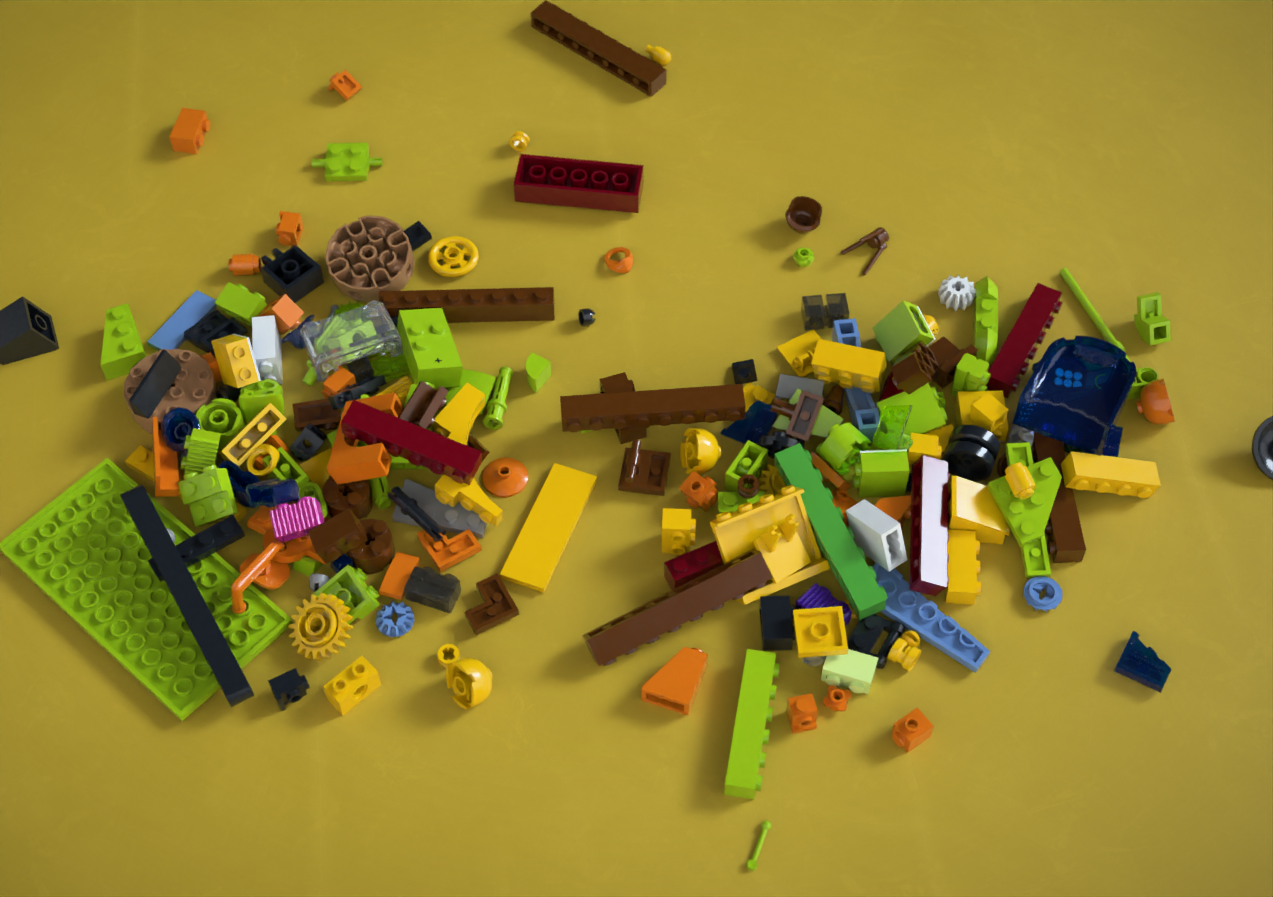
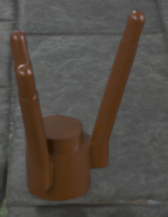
(875, 239)

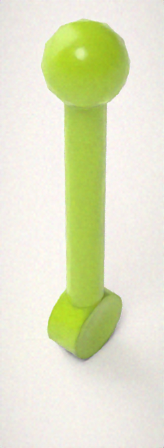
(752, 864)

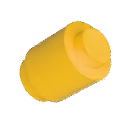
(1020, 480)

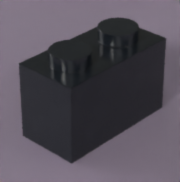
(776, 623)

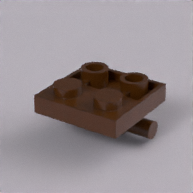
(644, 470)

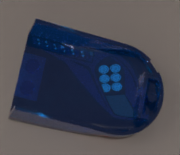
(1077, 392)

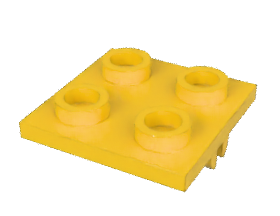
(782, 549)

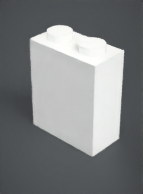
(267, 348)
(877, 535)

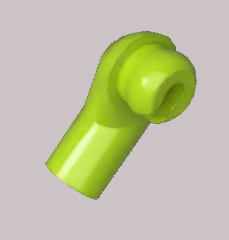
(310, 377)

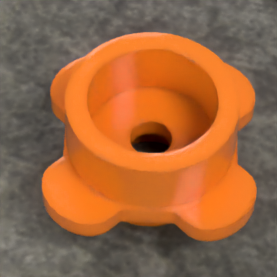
(832, 703)

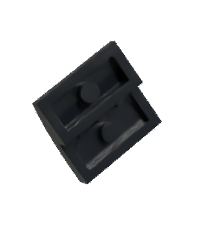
(212, 328)

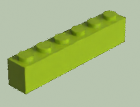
(750, 724)

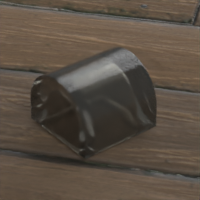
(361, 368)

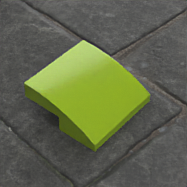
(481, 381)

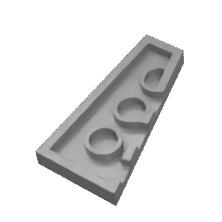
(451, 519)

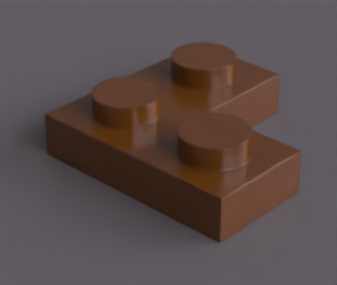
(497, 606)

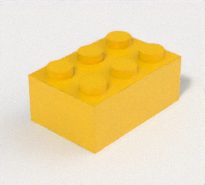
(849, 366)

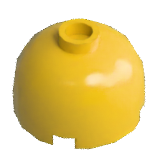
(699, 451)
(470, 682)

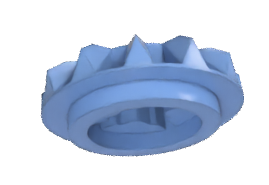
(1035, 586)
(404, 622)

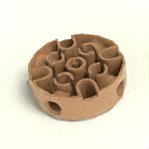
(369, 258)
(190, 389)

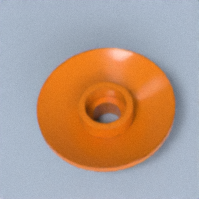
(505, 484)

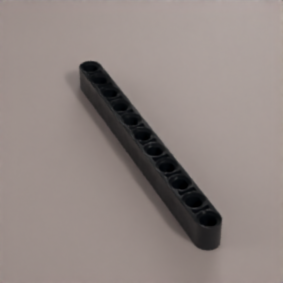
(187, 596)

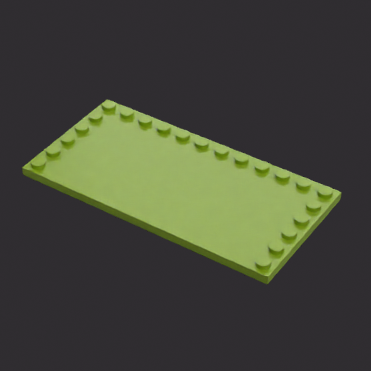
(98, 572)

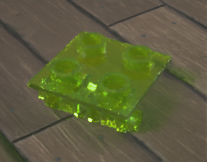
(891, 429)

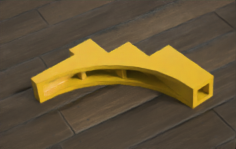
(456, 423)

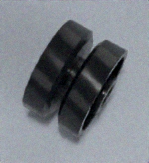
(971, 452)

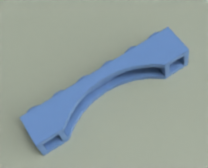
(860, 404)

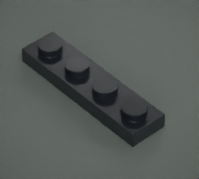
(206, 543)

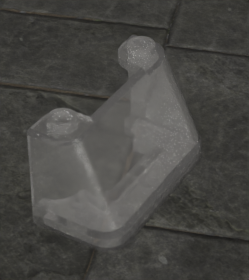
(350, 338)

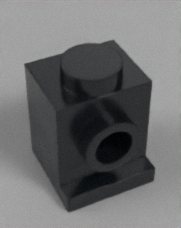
(313, 435)
(288, 688)

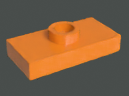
(829, 474)

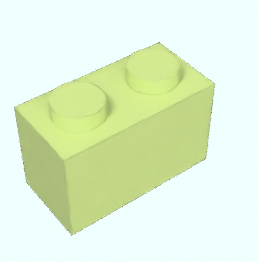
(850, 671)

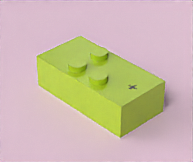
(429, 347)

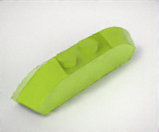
(986, 319)

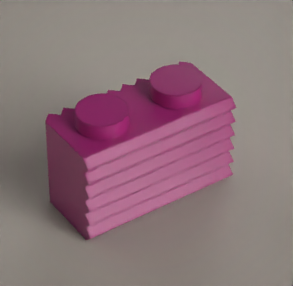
(296, 519)

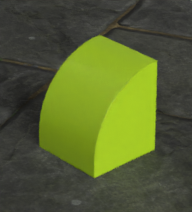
(537, 371)

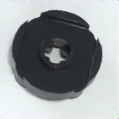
(778, 442)

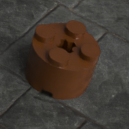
(348, 495)
(375, 552)

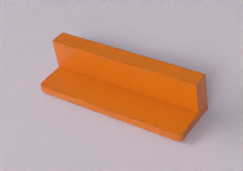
(164, 464)

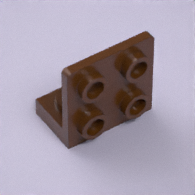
(948, 357)

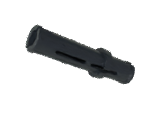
(410, 508)

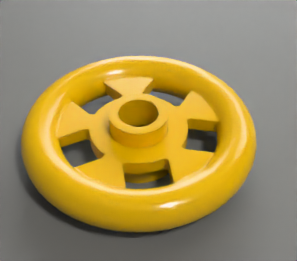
(453, 256)

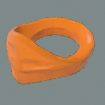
(621, 266)

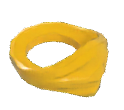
(262, 450)

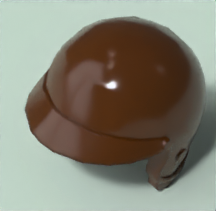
(803, 214)

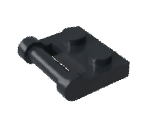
(869, 631)

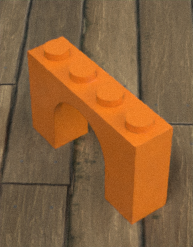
(365, 462)

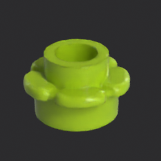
(803, 257)

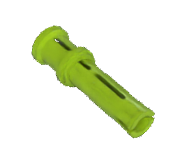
(497, 405)

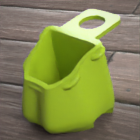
(258, 395)

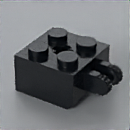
(291, 273)

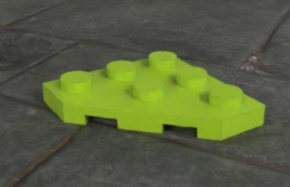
(1028, 516)

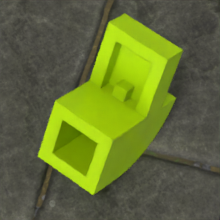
(1149, 320)

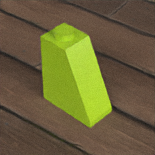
(823, 424)

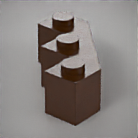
(914, 368)

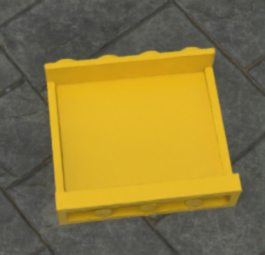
(738, 529)

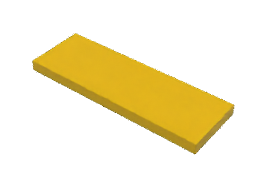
(548, 527)

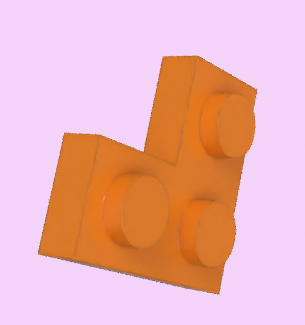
(449, 552)

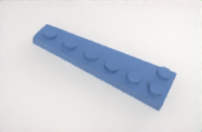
(930, 623)

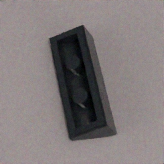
(154, 385)

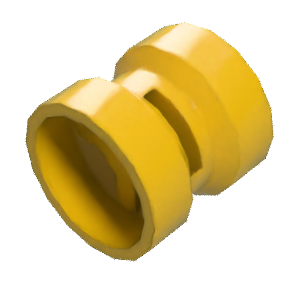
(904, 654)

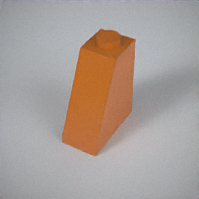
(677, 681)

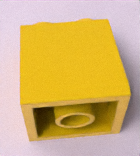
(974, 509)

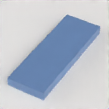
(192, 311)

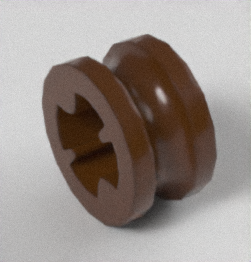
(748, 479)

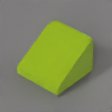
(307, 565)

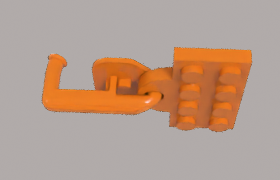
(271, 566)

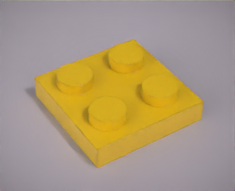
(820, 632)

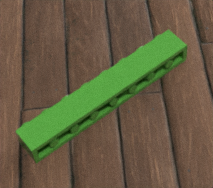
(831, 533)

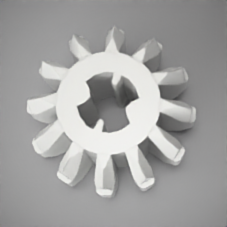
(956, 292)

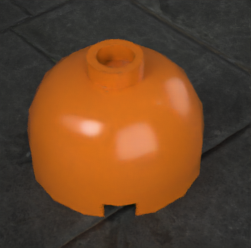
(1155, 403)

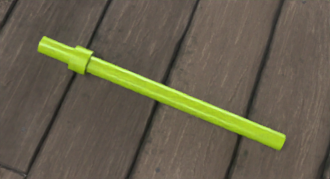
(1092, 313)

